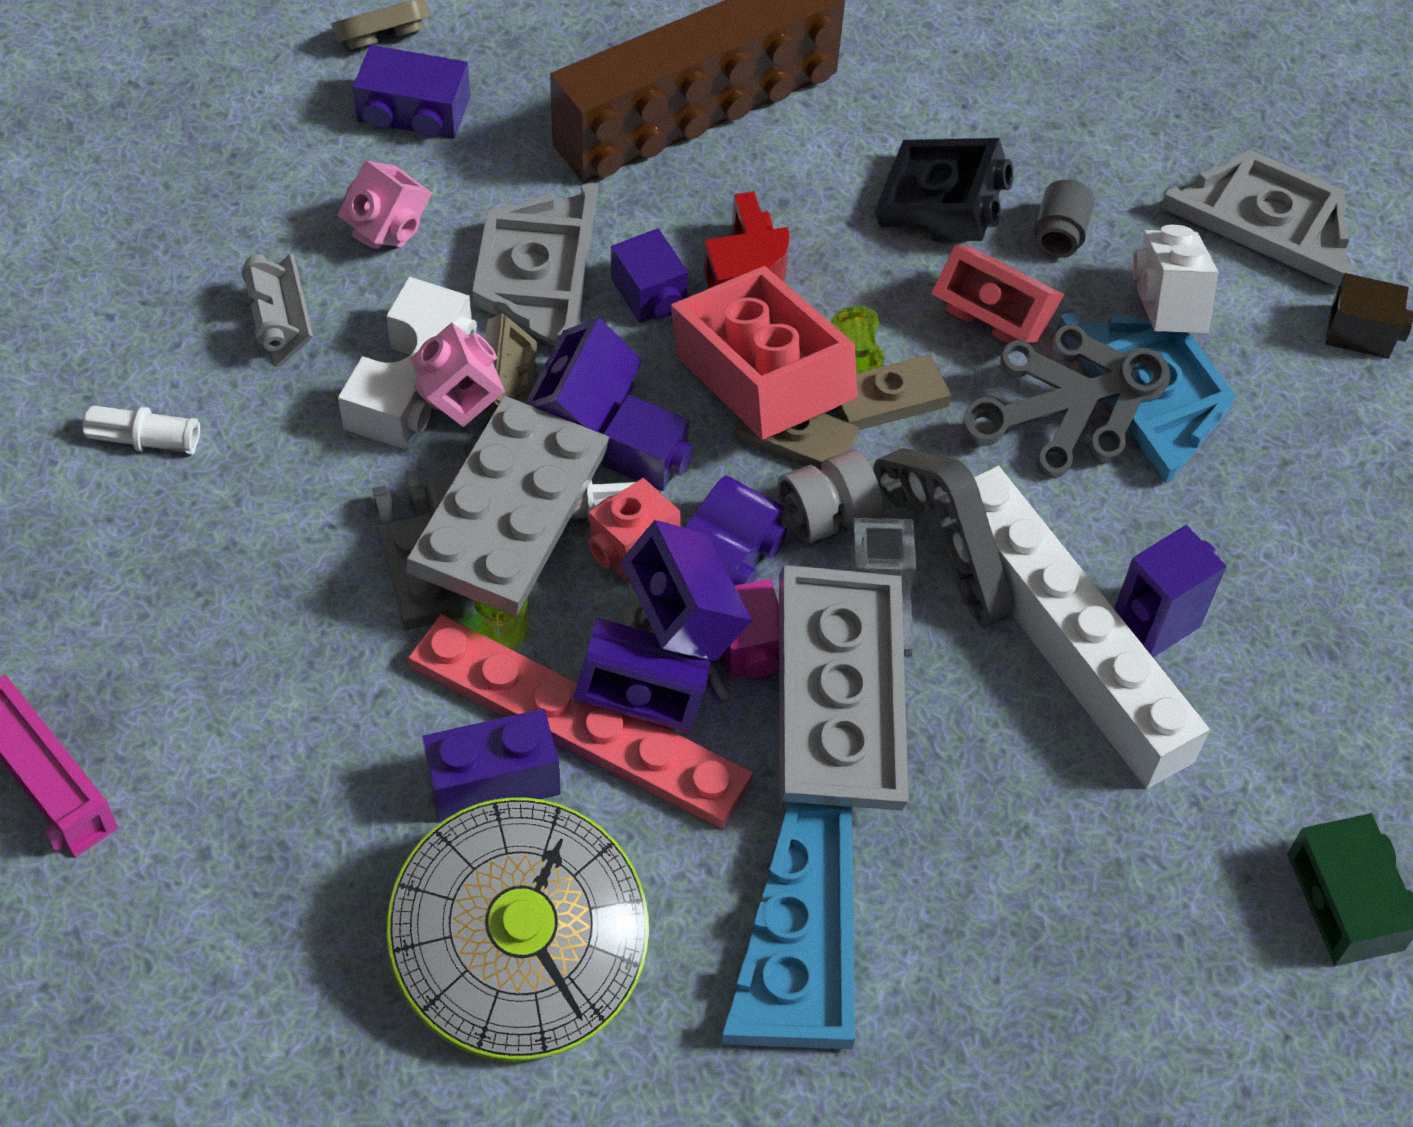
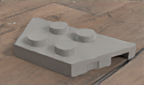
(1271, 212)
(537, 262)

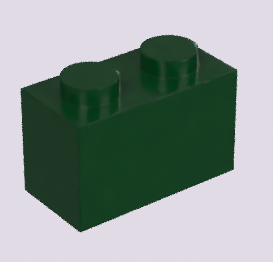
(1353, 888)

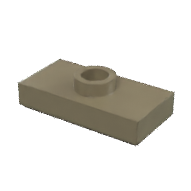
(514, 359)
(896, 393)
(806, 442)

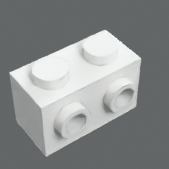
(1175, 279)

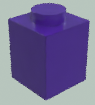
(648, 275)
(648, 443)

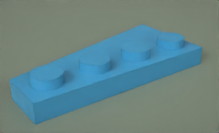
(801, 948)

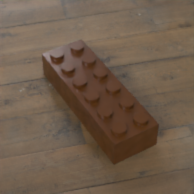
(689, 79)

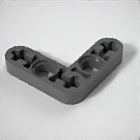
(951, 494)

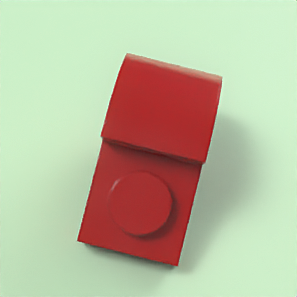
(750, 247)

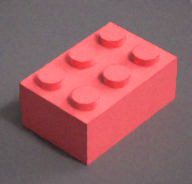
(764, 352)

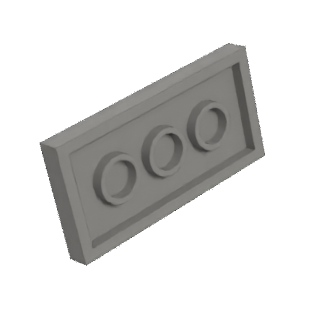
(508, 506)
(842, 689)

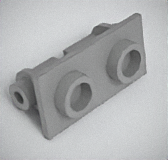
(279, 306)

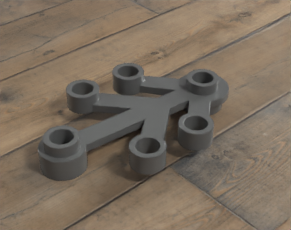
(1072, 394)

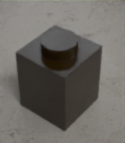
(1369, 316)

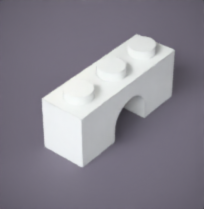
(382, 396)

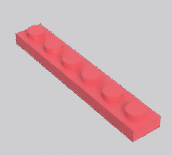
(619, 743)

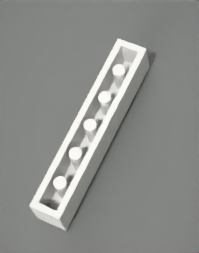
(1089, 641)

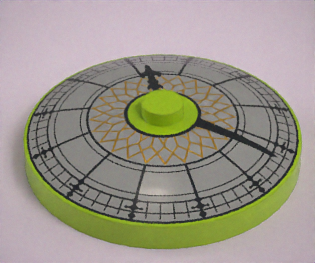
(517, 929)

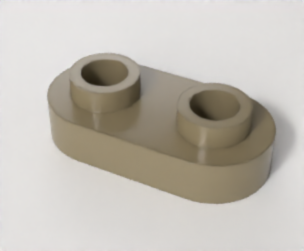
(361, 28)

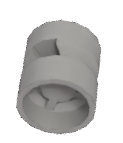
(828, 497)

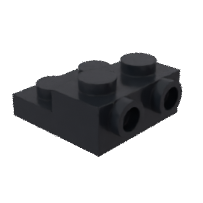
(946, 187)

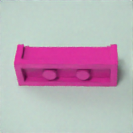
(50, 776)

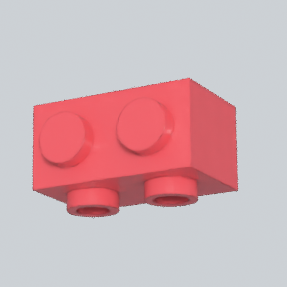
(996, 294)

